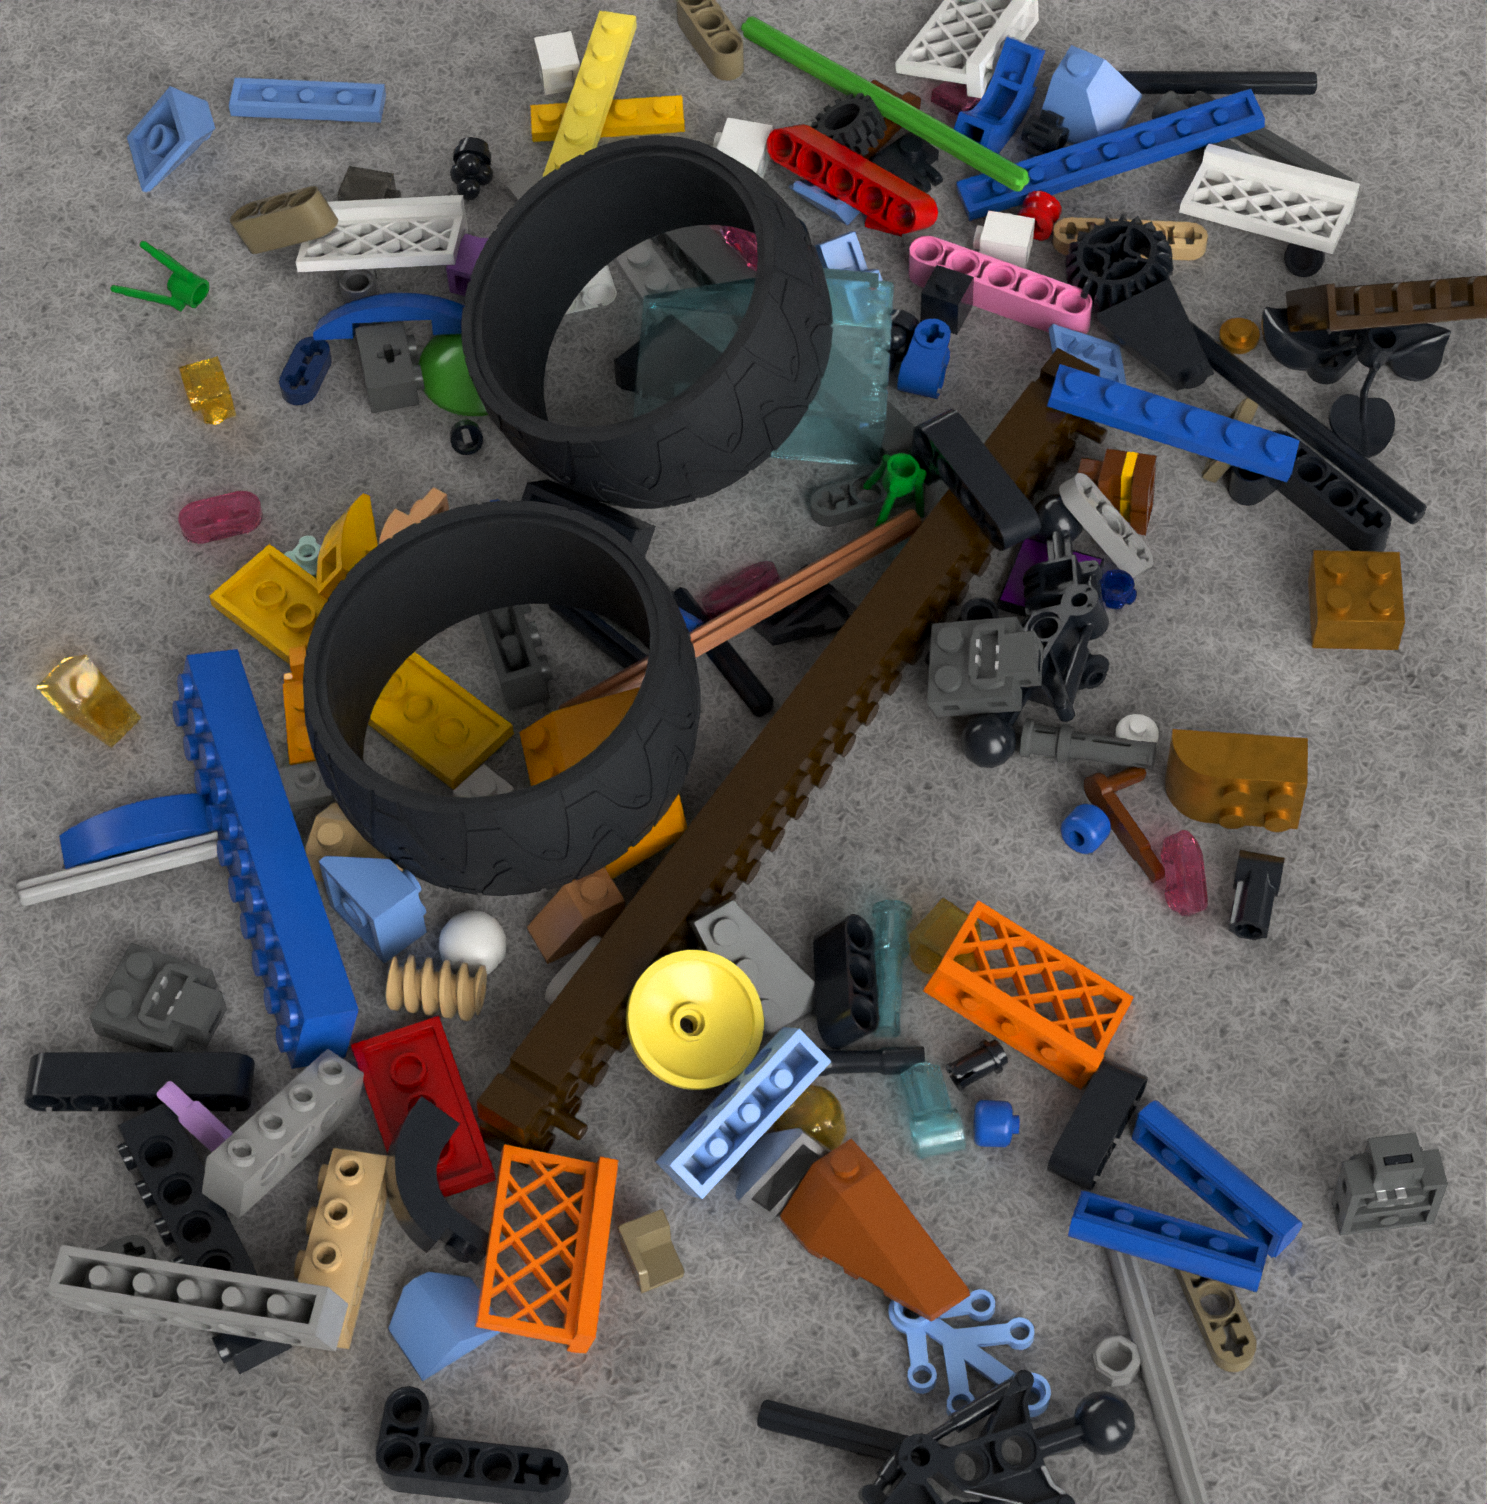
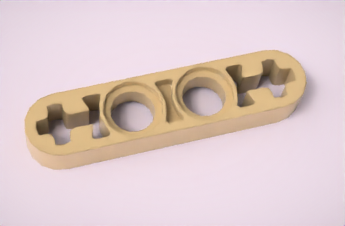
(1173, 229)

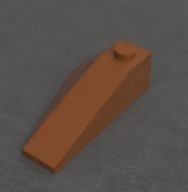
(861, 1223)

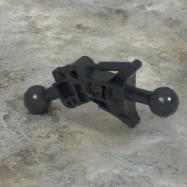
(1065, 613)
(1100, 1424)

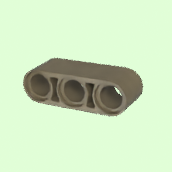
(712, 37)
(284, 220)

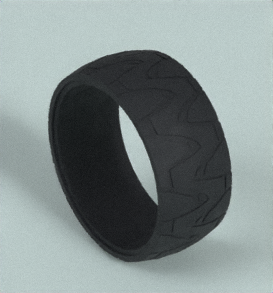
(573, 229)
(467, 566)

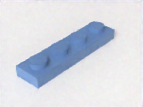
(307, 100)

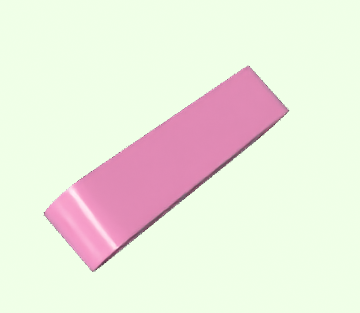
(1004, 286)

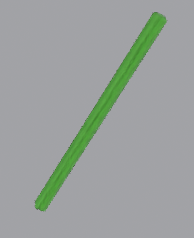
(887, 104)

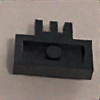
(911, 161)

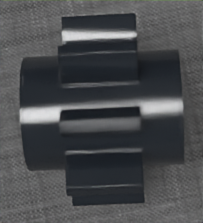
(1044, 133)

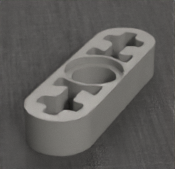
(1106, 524)

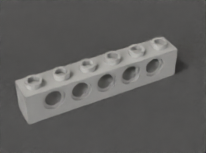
(198, 1297)

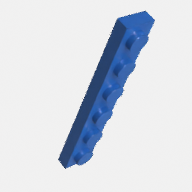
(1173, 423)

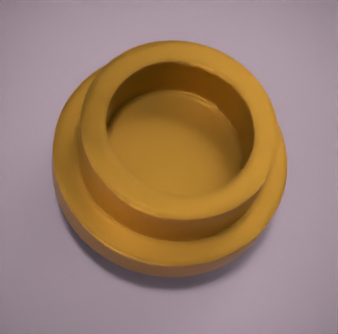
(1239, 335)

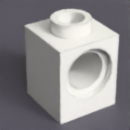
(557, 62)

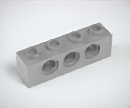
(282, 1133)

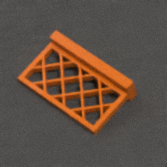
(1015, 1017)
(585, 1264)

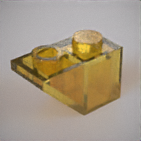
(88, 699)
(934, 936)

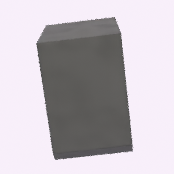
(776, 1169)

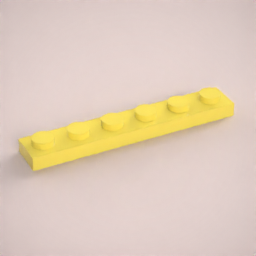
(593, 88)

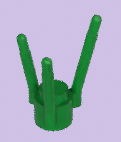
(183, 284)
(899, 476)

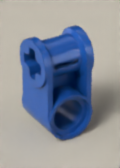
(926, 359)

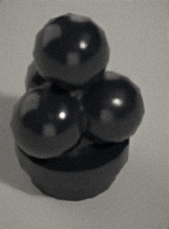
(471, 167)
(901, 335)

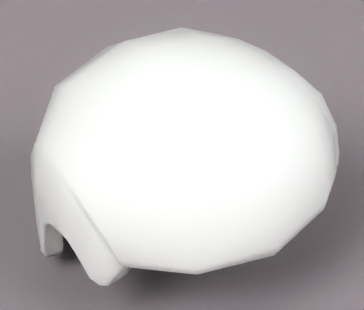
(472, 939)

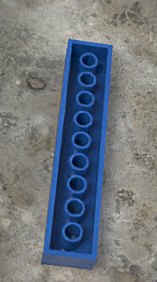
(264, 859)

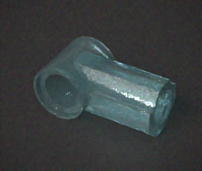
(932, 1119)

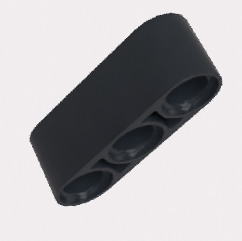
(845, 982)
(1096, 1122)

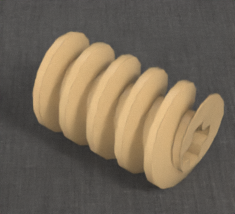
(436, 989)

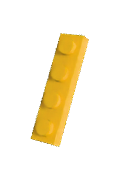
(624, 117)

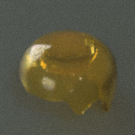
(818, 1114)

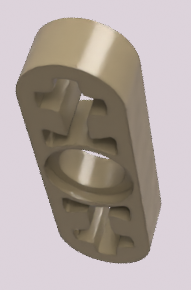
(1215, 1340)

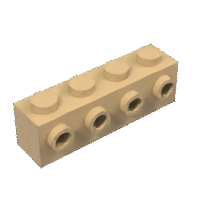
(344, 1229)

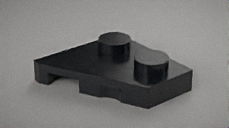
(812, 615)

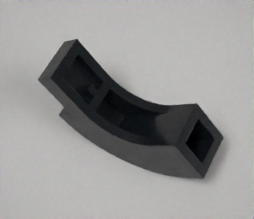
(415, 1188)

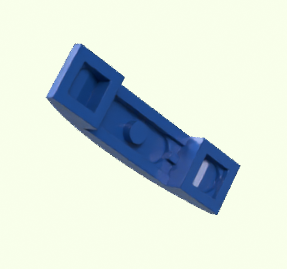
(390, 307)
(134, 828)

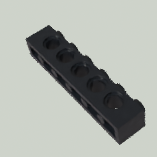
(159, 1136)

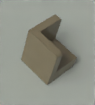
(650, 1251)

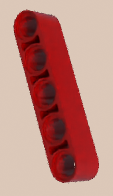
(803, 148)

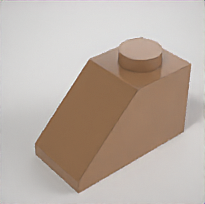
(576, 915)

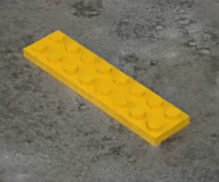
(419, 705)

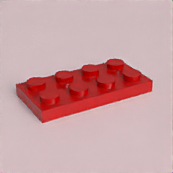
(416, 1064)

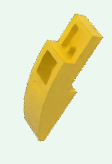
(345, 545)

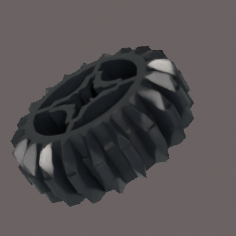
(1115, 255)

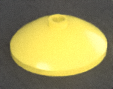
(717, 1002)

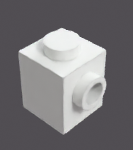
(1006, 237)

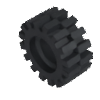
(852, 123)

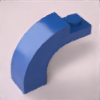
(1006, 98)

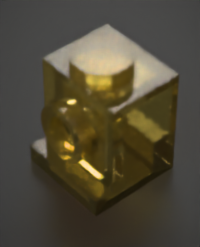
(208, 390)

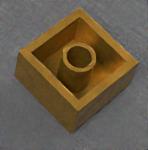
(1356, 600)

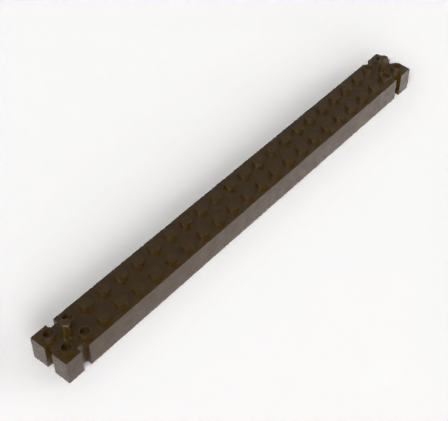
(769, 784)

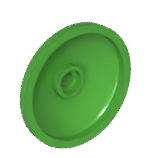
(447, 377)

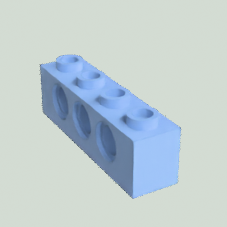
(743, 1112)

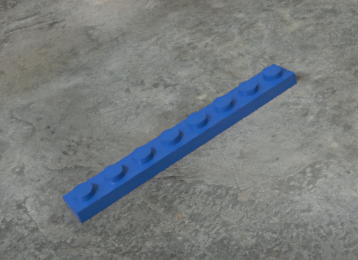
(1117, 152)

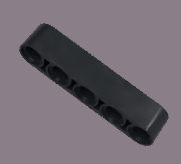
(133, 1078)

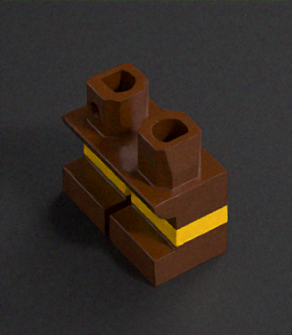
(1126, 482)

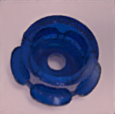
(1120, 581)

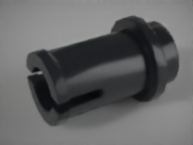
(977, 1064)

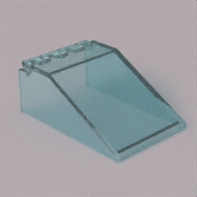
(843, 425)

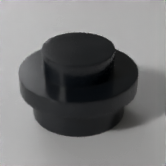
(1303, 260)

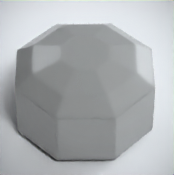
(1115, 1361)

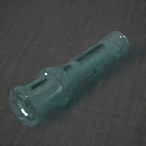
(890, 951)

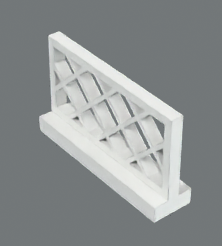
(979, 62)
(1265, 182)
(393, 220)

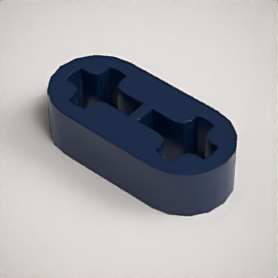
(298, 367)

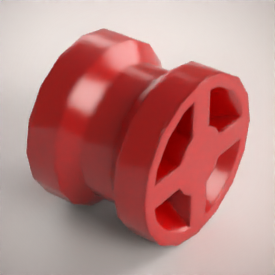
(1044, 209)

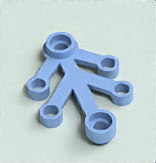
(963, 1347)

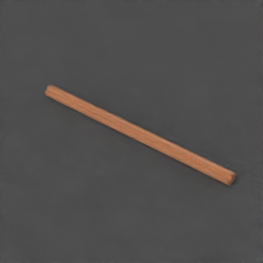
(771, 599)

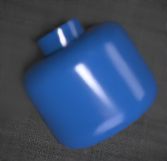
(1085, 828)
(994, 1123)

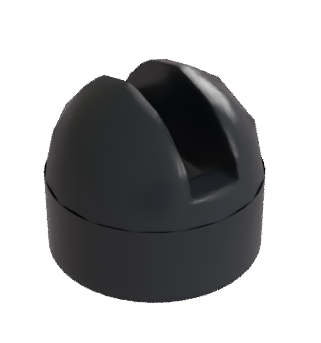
(457, 439)

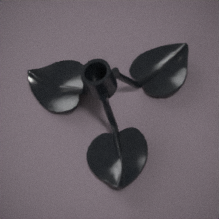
(1360, 421)

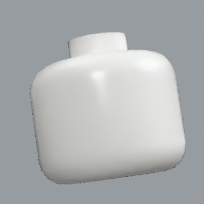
(1137, 728)

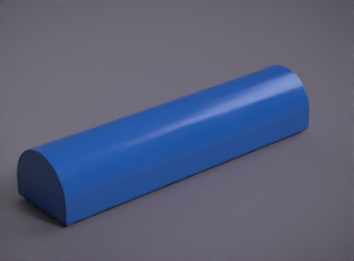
(1215, 1178)
(1168, 1241)

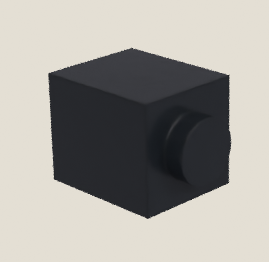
(947, 297)

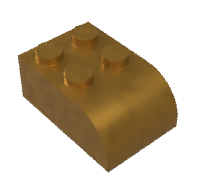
(1238, 778)

